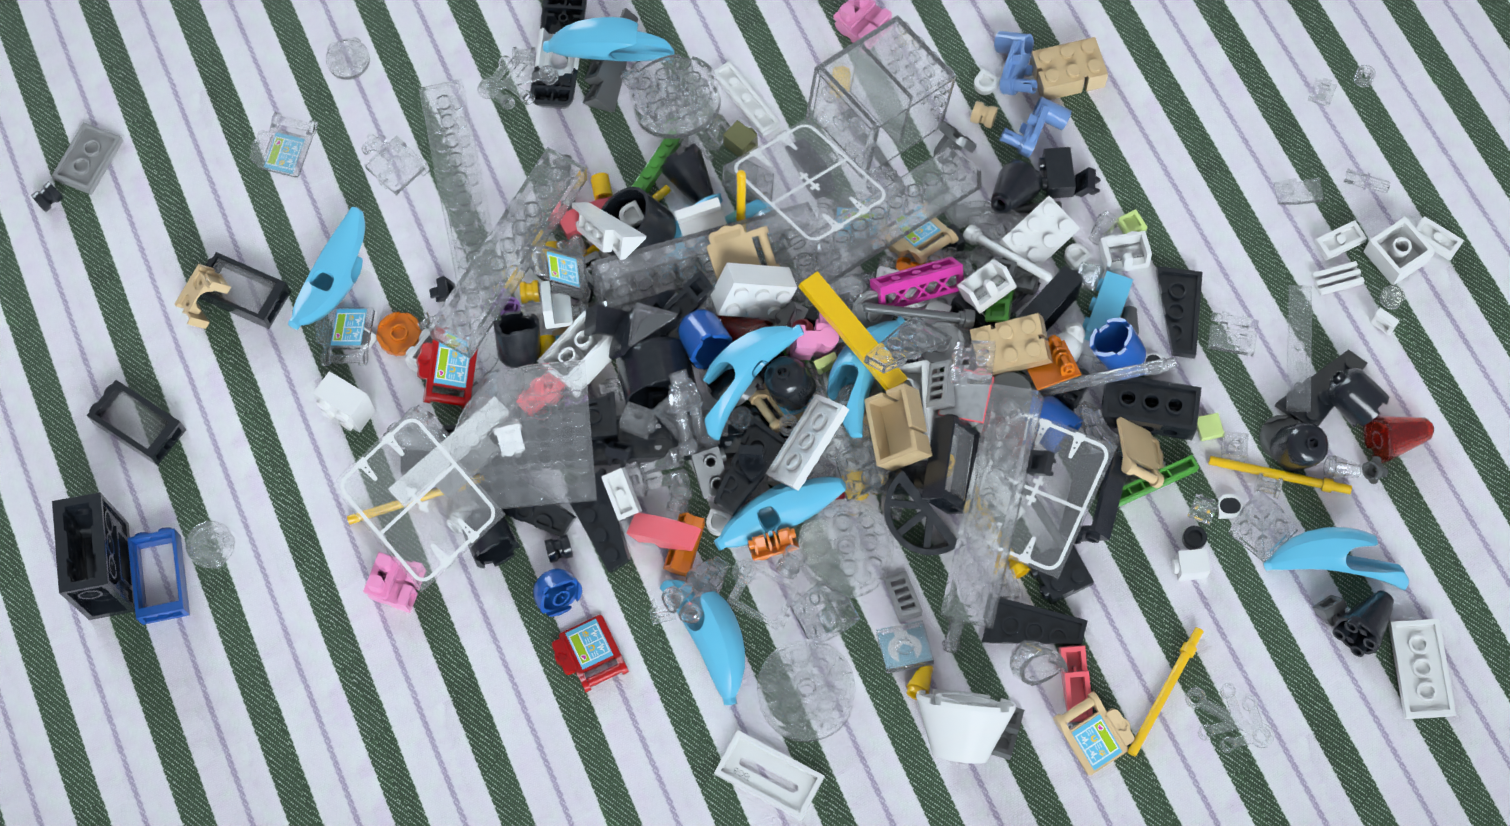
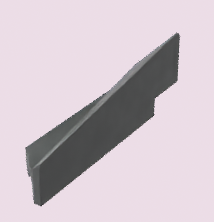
(606, 78)

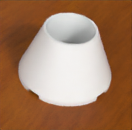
(963, 723)

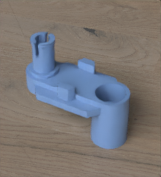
(1019, 50)
(1044, 112)

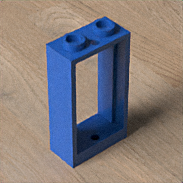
(164, 611)

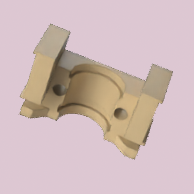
(202, 280)

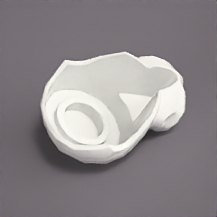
(1074, 337)

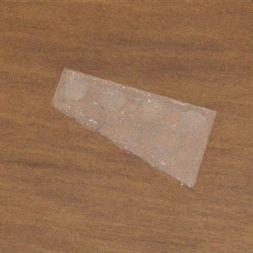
(906, 343)

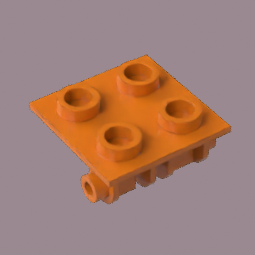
(1060, 370)
(763, 549)

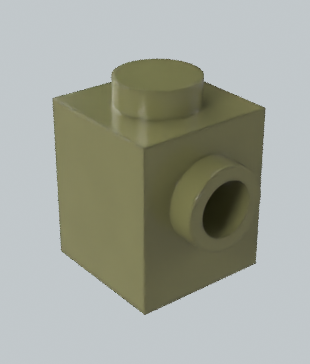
(740, 139)

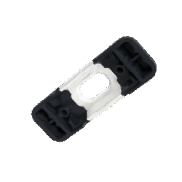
(554, 17)

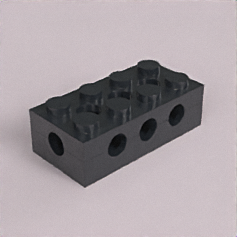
(1161, 397)

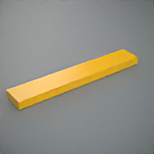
(847, 326)

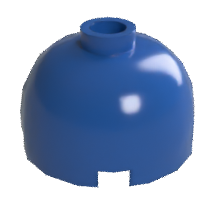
(556, 591)

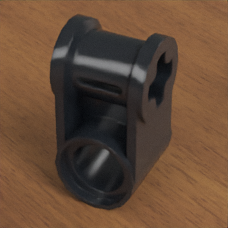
(1075, 395)

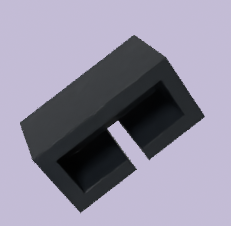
(1058, 172)

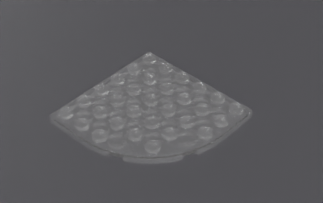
(530, 436)

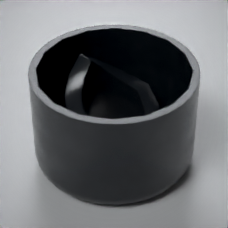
(658, 220)
(648, 367)

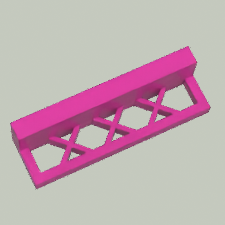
(915, 276)

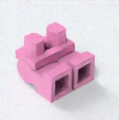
(859, 18)
(816, 342)
(390, 584)

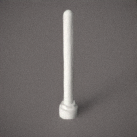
(974, 235)

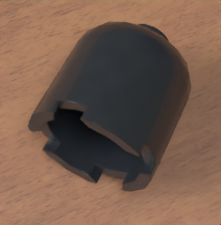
(517, 339)
(789, 383)
(1356, 396)
(1299, 446)
(495, 545)

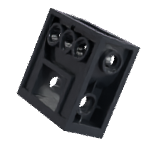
(93, 556)

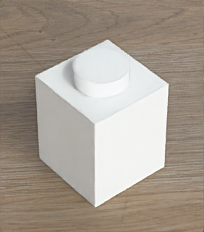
(1191, 564)

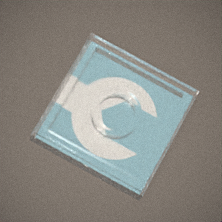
(904, 647)

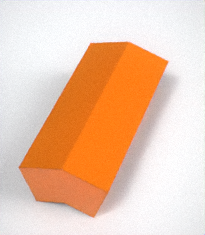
(681, 561)

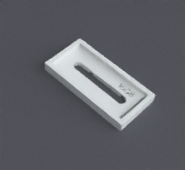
(805, 778)

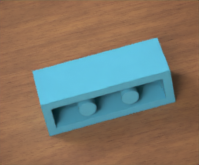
(1109, 303)

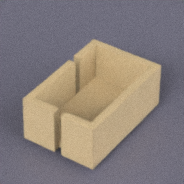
(1066, 68)
(1017, 343)
(897, 427)

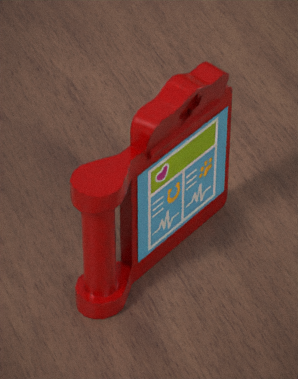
(445, 369)
(587, 648)

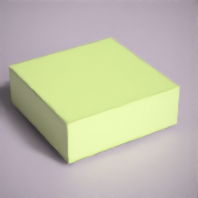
(1131, 222)
(825, 363)
(1209, 427)

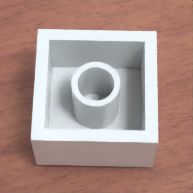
(1399, 251)
(344, 402)

